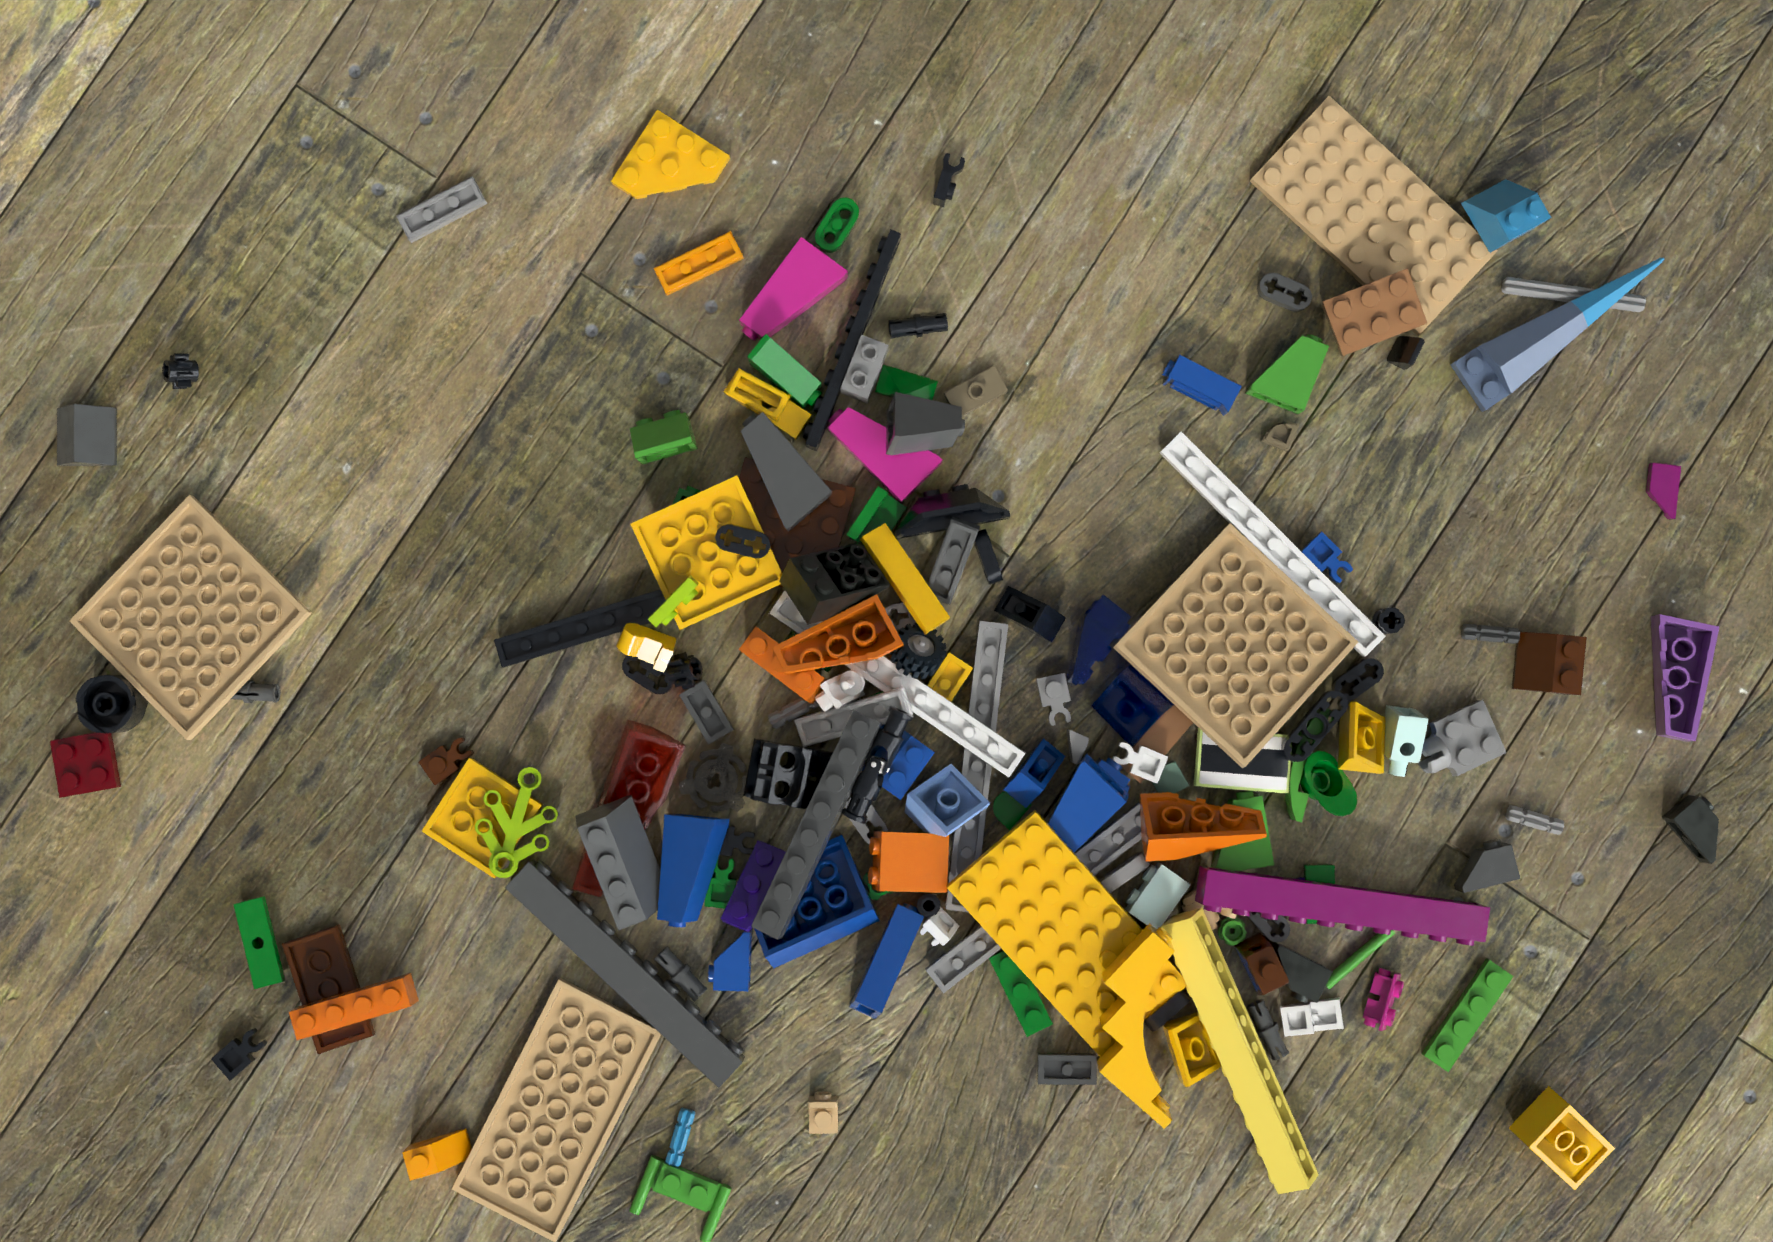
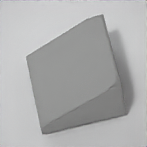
(1077, 745)

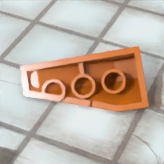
(846, 638)
(1184, 827)

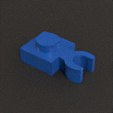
(1324, 555)

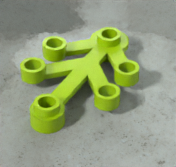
(514, 827)

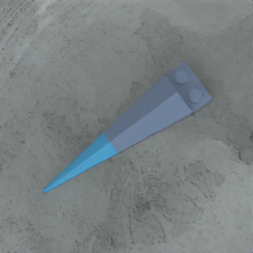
(1512, 358)

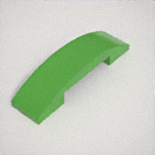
(1296, 800)

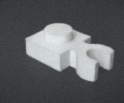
(1144, 763)

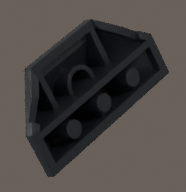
(936, 510)

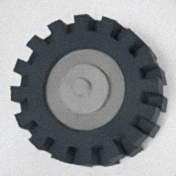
(920, 652)

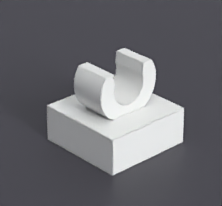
(941, 927)

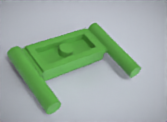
(684, 1187)

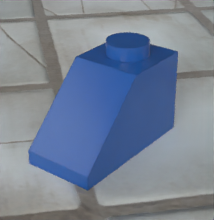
(1034, 773)
(733, 966)

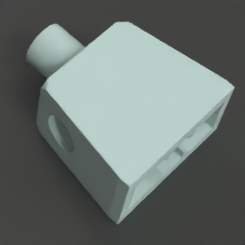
(1403, 737)

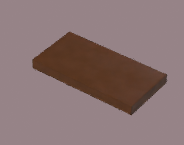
(321, 970)

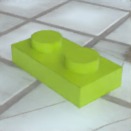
(666, 611)

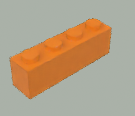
(353, 1006)

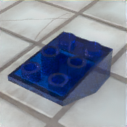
(1094, 633)

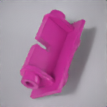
(1388, 989)

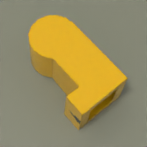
(646, 645)

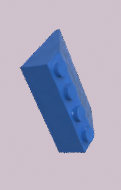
(829, 909)

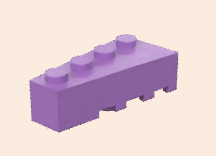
(1681, 673)

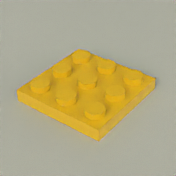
(463, 805)

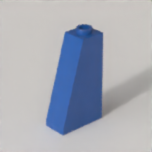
(1086, 804)
(687, 865)
(887, 961)

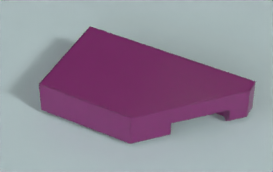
(1664, 487)

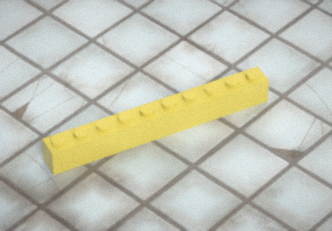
(1240, 1052)

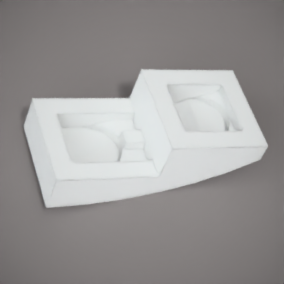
(1312, 1016)

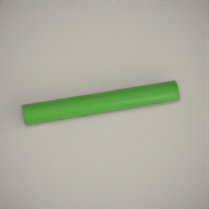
(1357, 957)

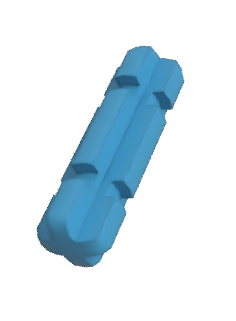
(680, 1137)

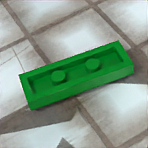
(1021, 994)

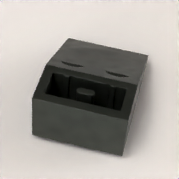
(831, 581)

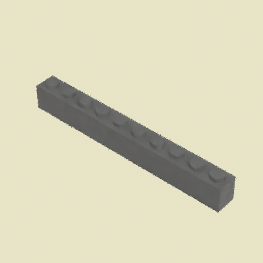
(626, 972)

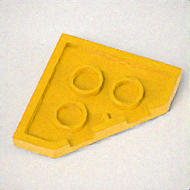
(668, 160)

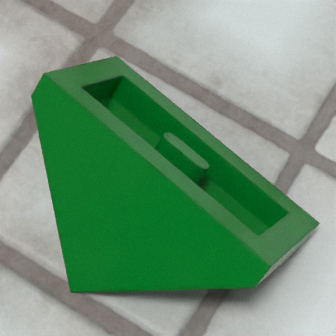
(904, 382)

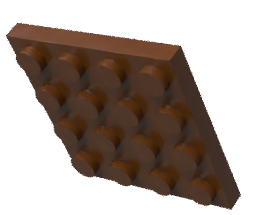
(815, 533)

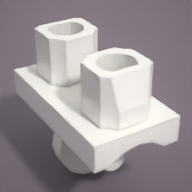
(841, 690)

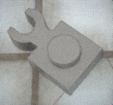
(1053, 693)

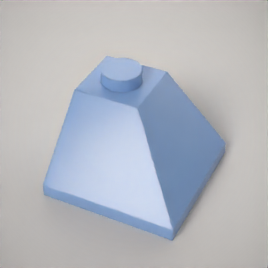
(944, 802)

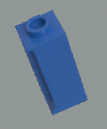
(1201, 384)

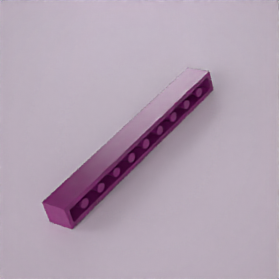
(1341, 904)

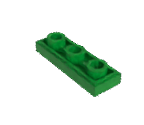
(263, 961)

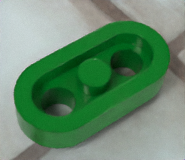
(837, 226)

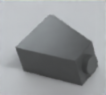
(921, 424)

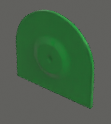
(1008, 810)

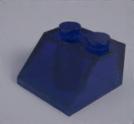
(1132, 705)

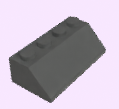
(622, 860)

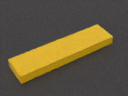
(905, 578)

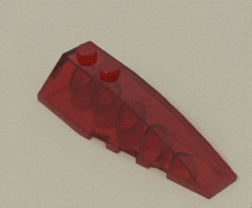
(641, 768)

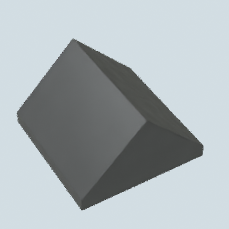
(86, 435)

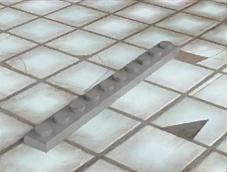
(984, 708)
(980, 945)

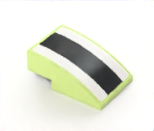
(1265, 772)

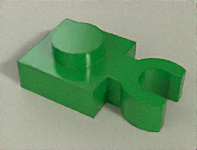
(721, 886)

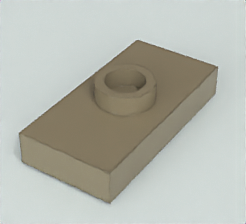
(977, 391)

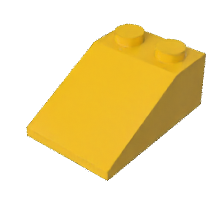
(1561, 1137)

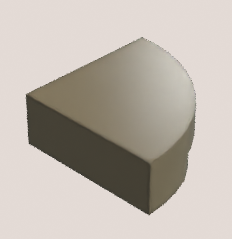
(1281, 435)

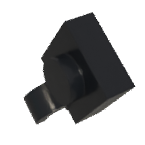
(945, 187)

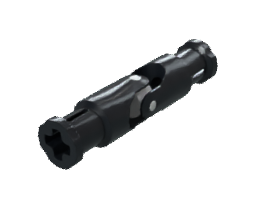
(871, 778)

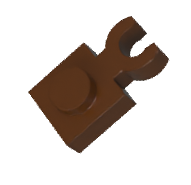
(442, 763)

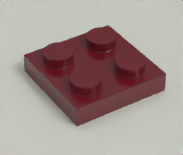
(85, 764)

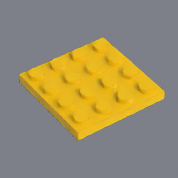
(683, 543)

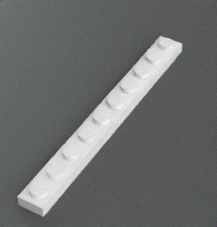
(1269, 539)
(923, 701)

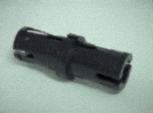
(918, 325)

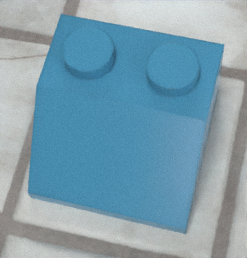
(1505, 213)

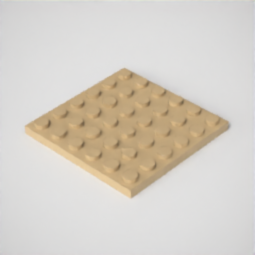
(190, 617)
(1236, 645)

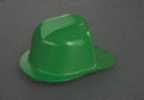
(1328, 784)

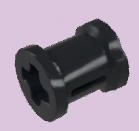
(1392, 613)

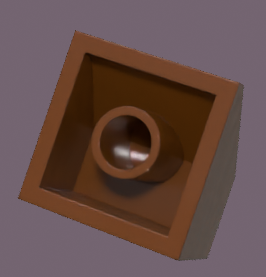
(1549, 663)

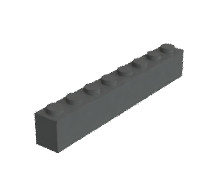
(816, 826)

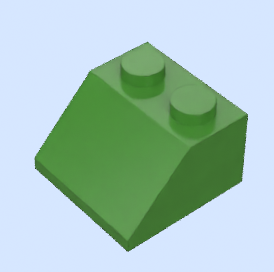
(662, 437)

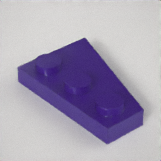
(752, 886)

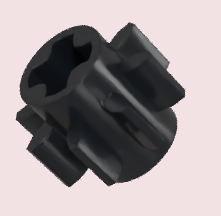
(180, 371)
(684, 670)

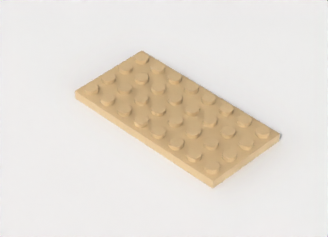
(1371, 209)
(557, 1110)

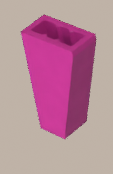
(793, 288)
(867, 443)

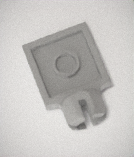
(1462, 741)

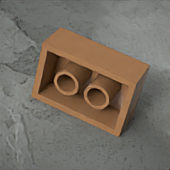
(1374, 312)

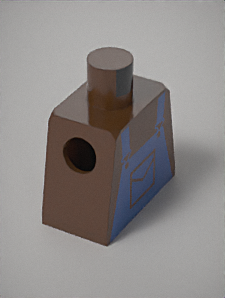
(1262, 964)

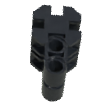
(766, 771)

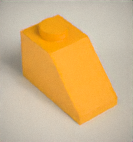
(436, 1154)

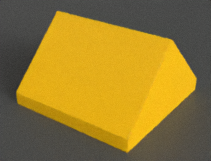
(1361, 740)
(1190, 1049)

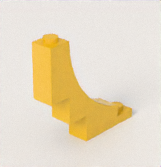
(1126, 1060)

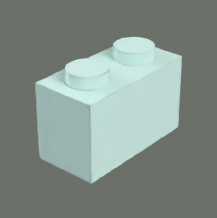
(1156, 896)

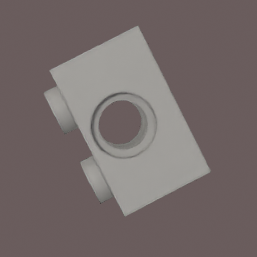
(864, 369)

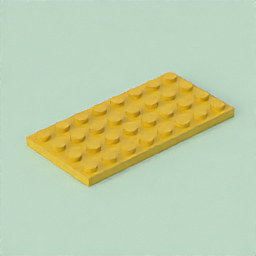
(1056, 924)

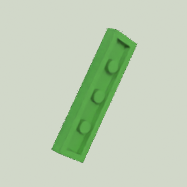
(1467, 1015)

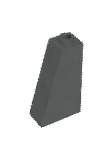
(787, 476)

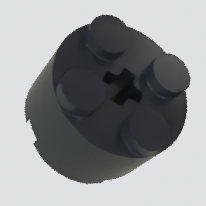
(95, 704)

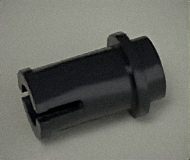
(928, 912)

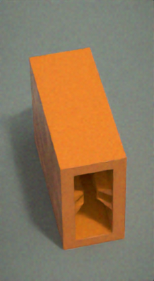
(909, 862)

